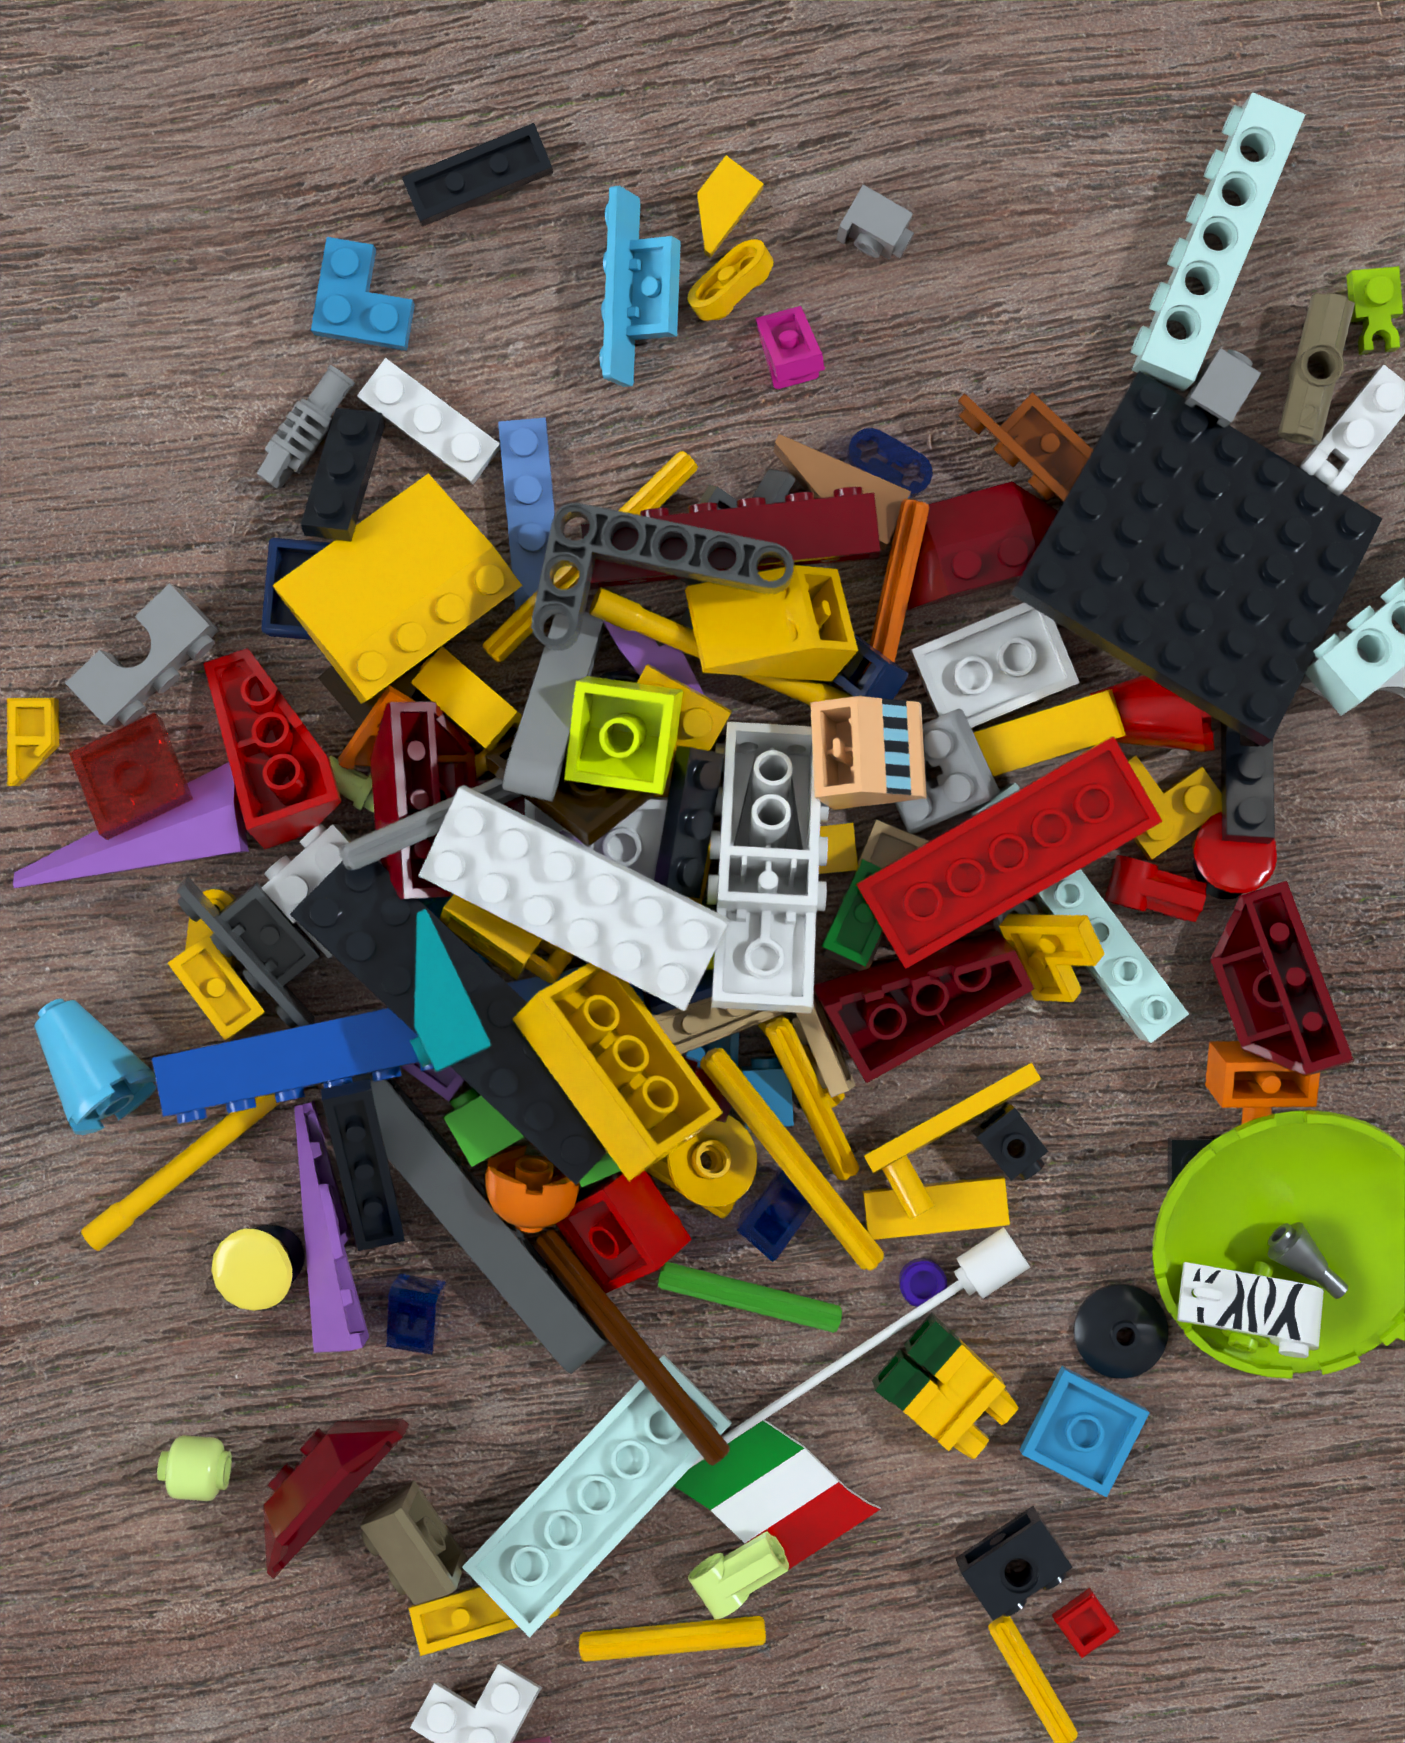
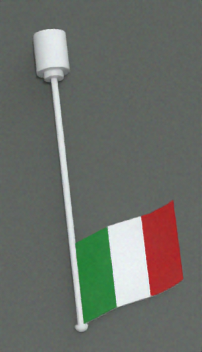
(776, 1481)

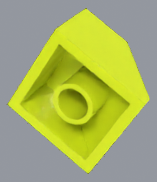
(622, 734)

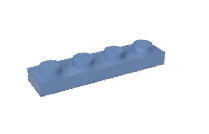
(527, 499)

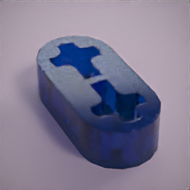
(896, 453)

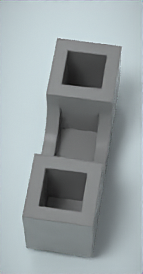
(176, 634)

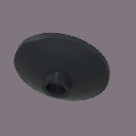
(1101, 1319)

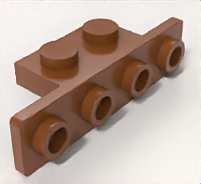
(1035, 440)

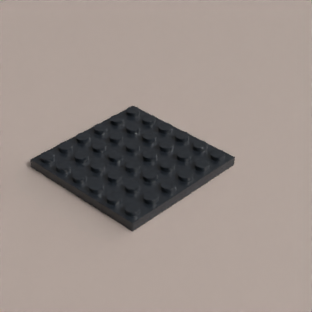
(1198, 559)

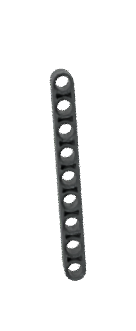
(488, 1239)

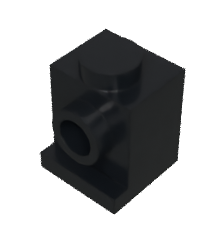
(1004, 1127)

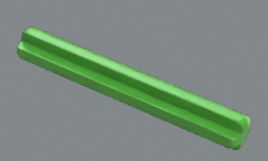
(750, 1297)

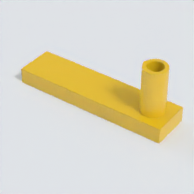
(893, 1155)

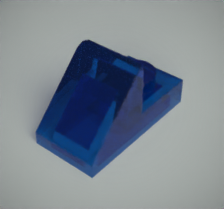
(774, 1216)

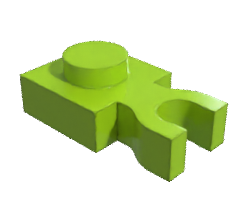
(1376, 301)

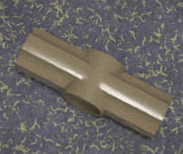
(1324, 342)

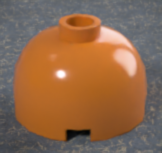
(528, 1190)

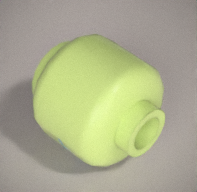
(195, 1468)

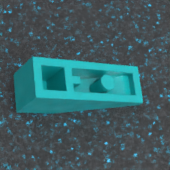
(443, 1012)

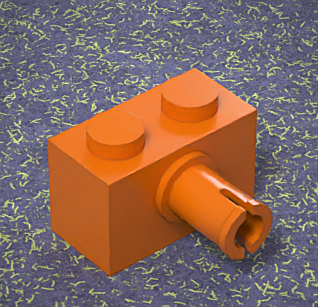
(1254, 1083)

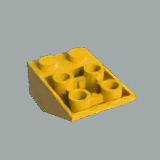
(777, 635)

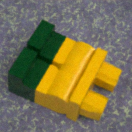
(953, 1402)

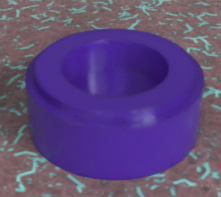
(921, 1280)

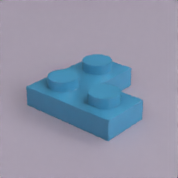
(346, 306)

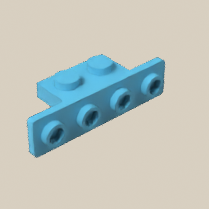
(638, 288)

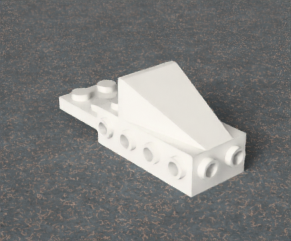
(767, 869)

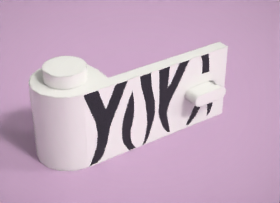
(1253, 1305)

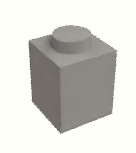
(1223, 385)

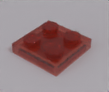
(130, 776)

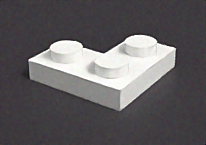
(494, 1719)

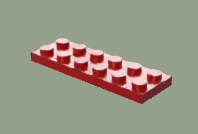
(1009, 852)

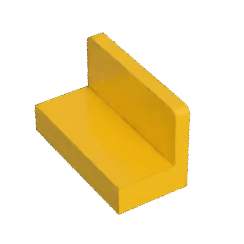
(216, 988)

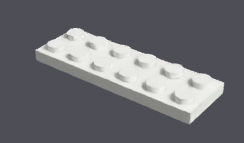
(573, 897)

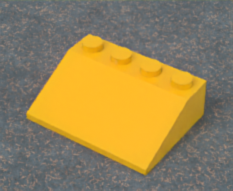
(397, 588)

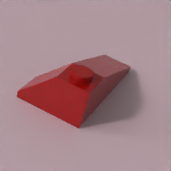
(274, 760)

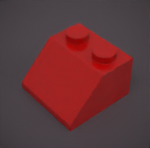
(623, 1230)

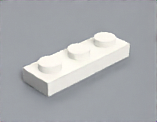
(429, 421)

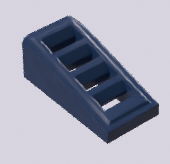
(881, 678)

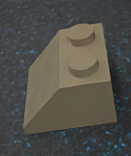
(414, 1545)

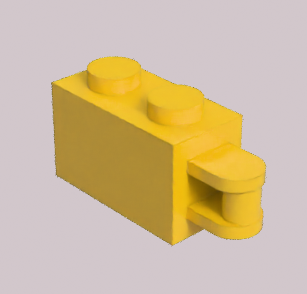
(502, 941)

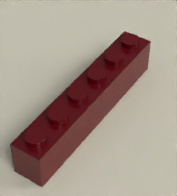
(809, 528)

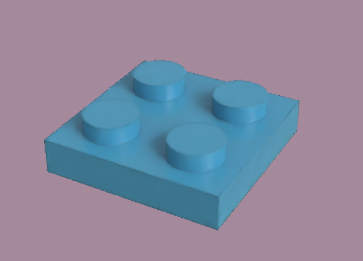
(1084, 1431)

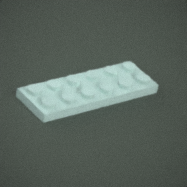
(588, 1504)

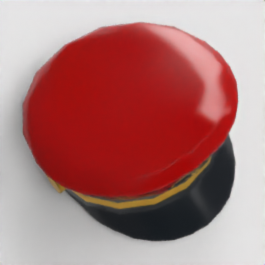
(1230, 866)

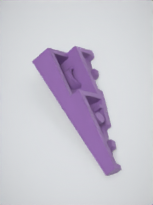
(193, 831)
(333, 1297)

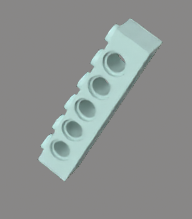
(1271, 133)
(1341, 671)
(1124, 969)

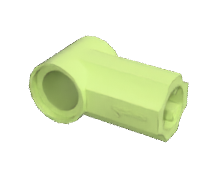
(729, 1579)

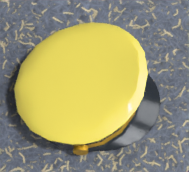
(257, 1266)

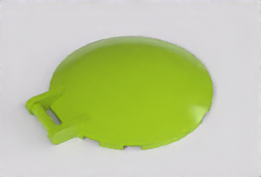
(1293, 1168)

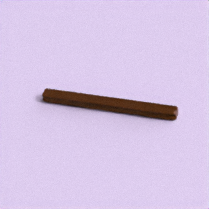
(631, 1347)

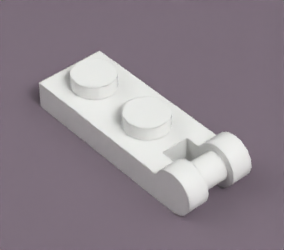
(1358, 430)

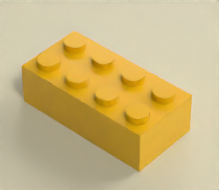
(617, 1067)

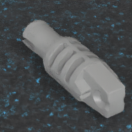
(304, 429)

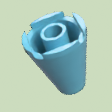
(90, 1067)

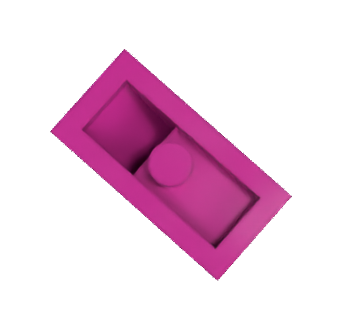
(789, 347)

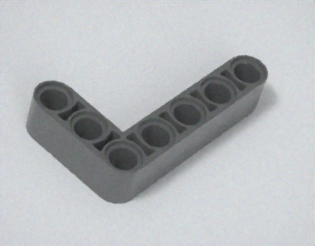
(643, 555)

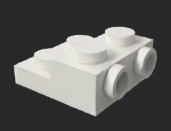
(296, 879)

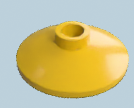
(731, 1167)

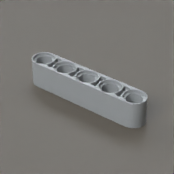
(546, 720)

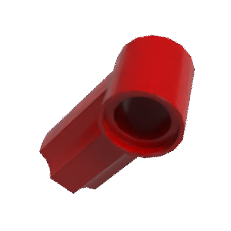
(1144, 887)

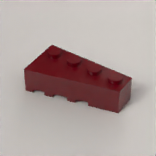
(900, 1012)

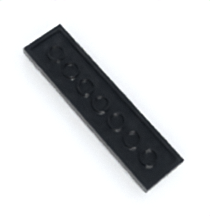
(375, 938)

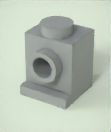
(876, 225)

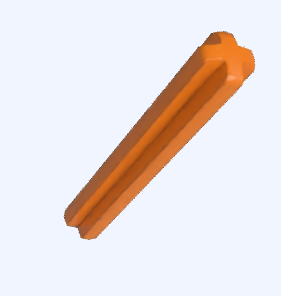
(899, 577)

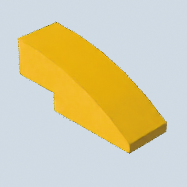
(1050, 733)

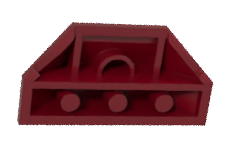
(977, 543)
(414, 766)
(1277, 985)
(321, 1482)

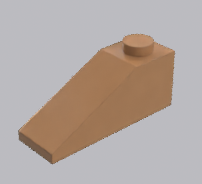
(824, 474)

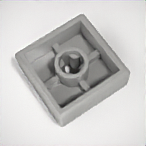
(964, 779)

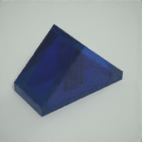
(414, 1313)

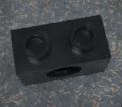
(1020, 1538)

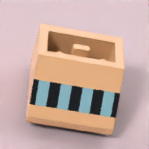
(867, 751)

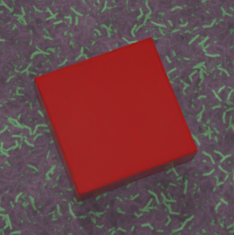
(1085, 1623)

